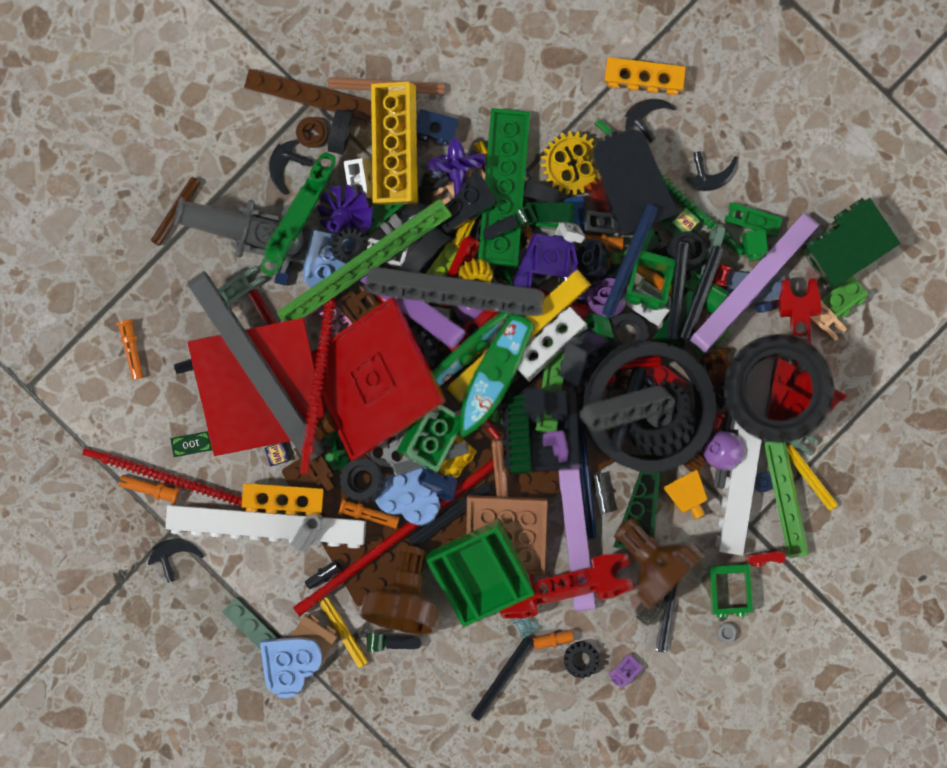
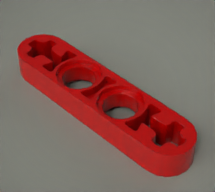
(466, 252)

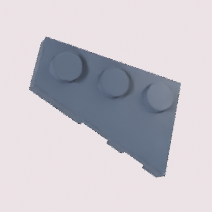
(770, 292)

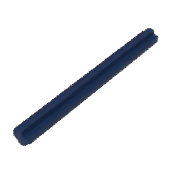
(629, 260)
(586, 489)

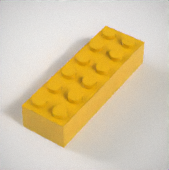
(394, 143)

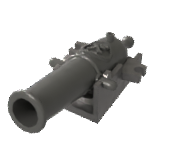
(249, 228)

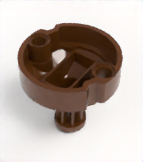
(660, 565)
(402, 603)

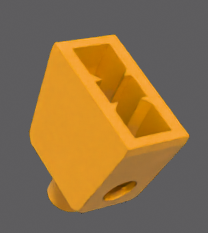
(687, 493)

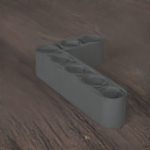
(651, 403)

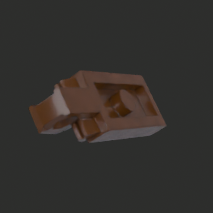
(320, 472)

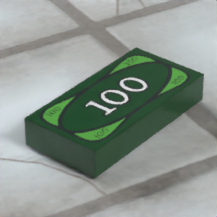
(191, 444)

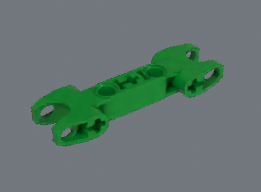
(298, 214)

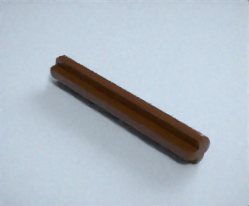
(168, 221)

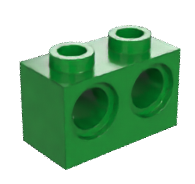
(754, 244)

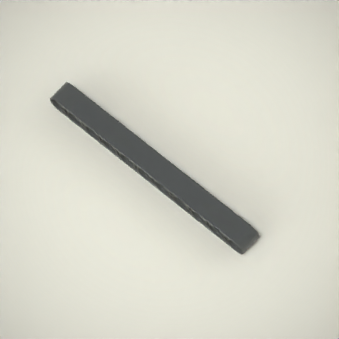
(252, 361)

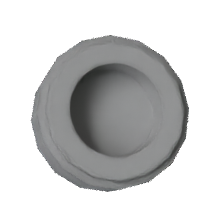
(726, 632)

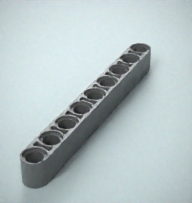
(454, 291)

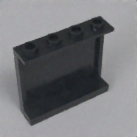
(542, 456)

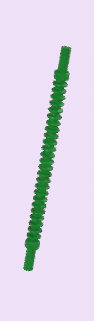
(686, 201)

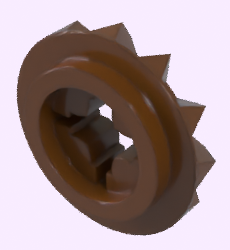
(307, 124)

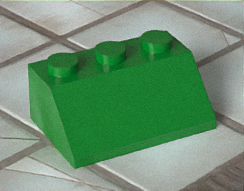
(430, 438)

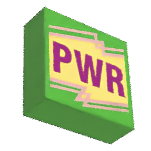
(686, 221)

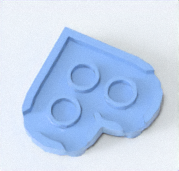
(319, 260)
(407, 497)
(288, 663)

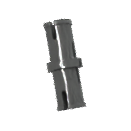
(602, 493)

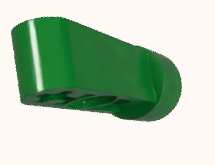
(715, 295)

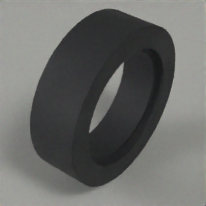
(425, 252)

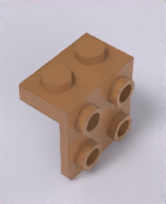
(311, 628)

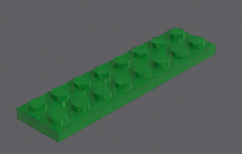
(506, 181)

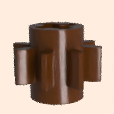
(696, 462)

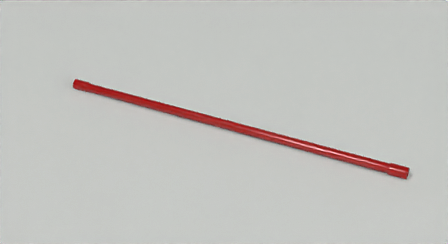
(308, 602)

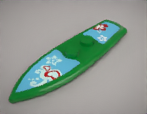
(470, 349)
(495, 373)

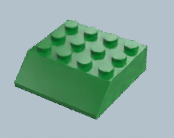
(480, 573)

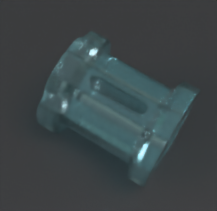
(524, 627)

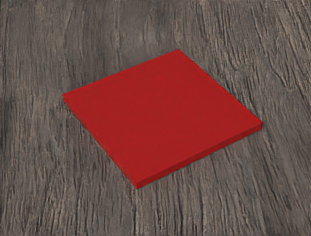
(376, 380)
(231, 403)

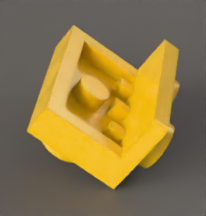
(454, 466)

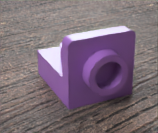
(558, 442)
(625, 671)

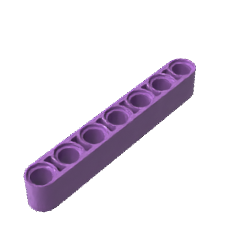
(428, 319)

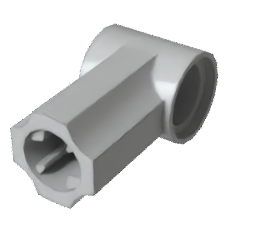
(307, 533)

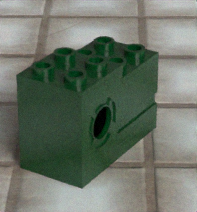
(851, 243)

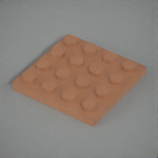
(522, 520)

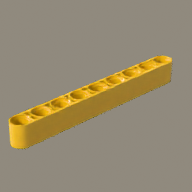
(553, 304)

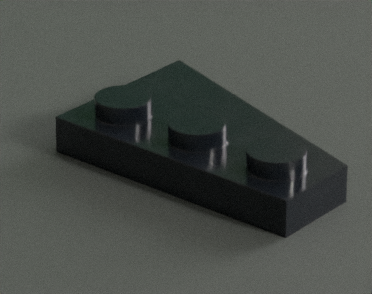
(469, 202)

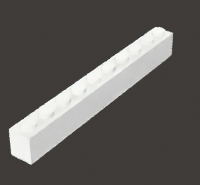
(742, 478)
(261, 524)

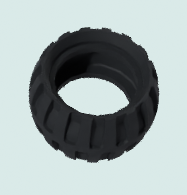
(789, 347)

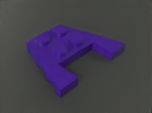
(547, 257)

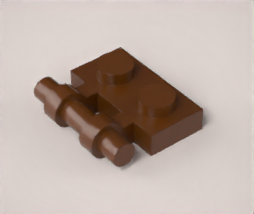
(353, 306)
(717, 374)

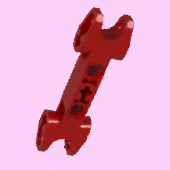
(800, 310)
(599, 580)

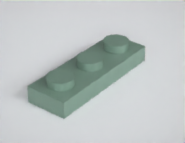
(248, 622)

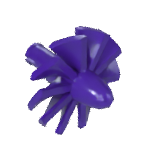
(456, 163)
(347, 213)

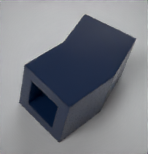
(281, 278)

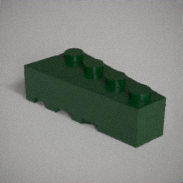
(643, 504)

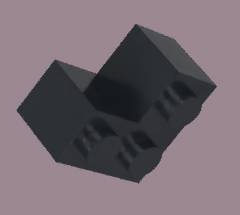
(581, 355)
(545, 405)

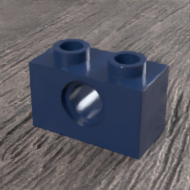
(427, 119)

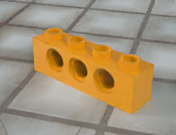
(674, 73)
(251, 491)

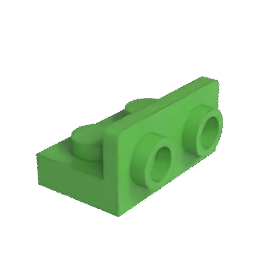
(844, 297)

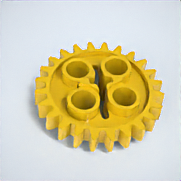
(554, 169)

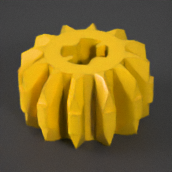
(476, 271)

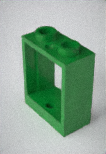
(655, 262)
(728, 569)

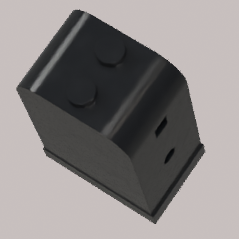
(630, 179)

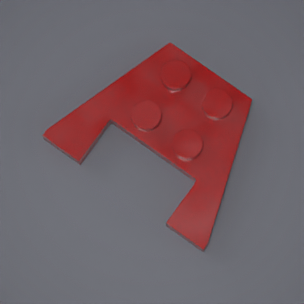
(786, 402)

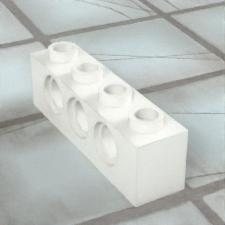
(575, 325)

